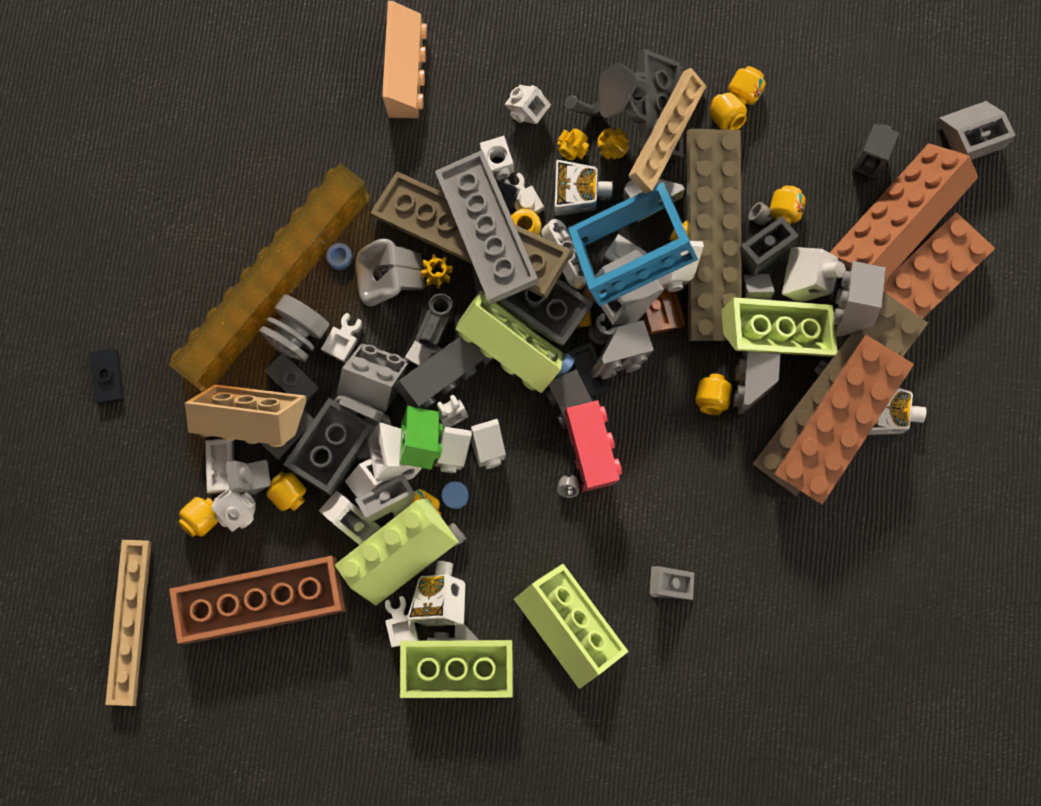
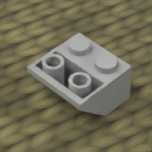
(977, 130)
(859, 299)
(634, 304)
(624, 351)
(372, 376)
(756, 376)

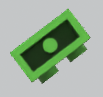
(420, 438)

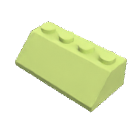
(780, 327)
(510, 343)
(397, 552)
(570, 625)
(456, 669)

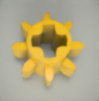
(613, 143)
(573, 144)
(435, 264)

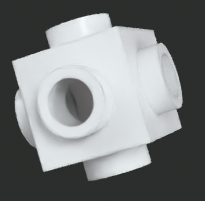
(527, 104)
(234, 509)

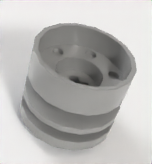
(293, 328)

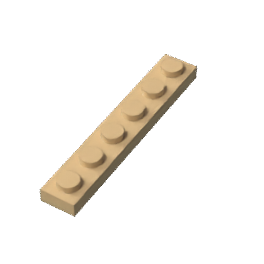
(667, 131)
(128, 623)

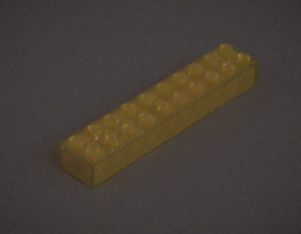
(275, 273)

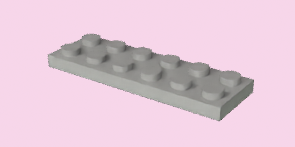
(486, 227)

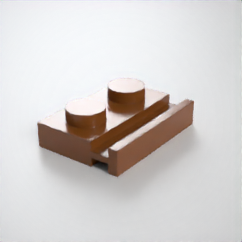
(664, 314)

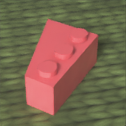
(592, 445)

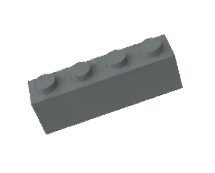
(441, 373)

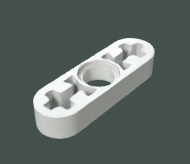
(558, 233)

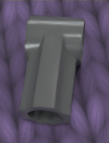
(435, 322)

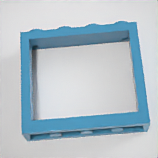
(643, 269)

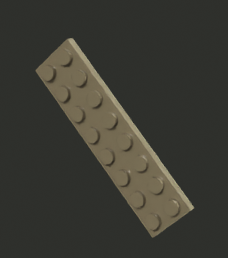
(427, 216)
(716, 221)
(894, 328)

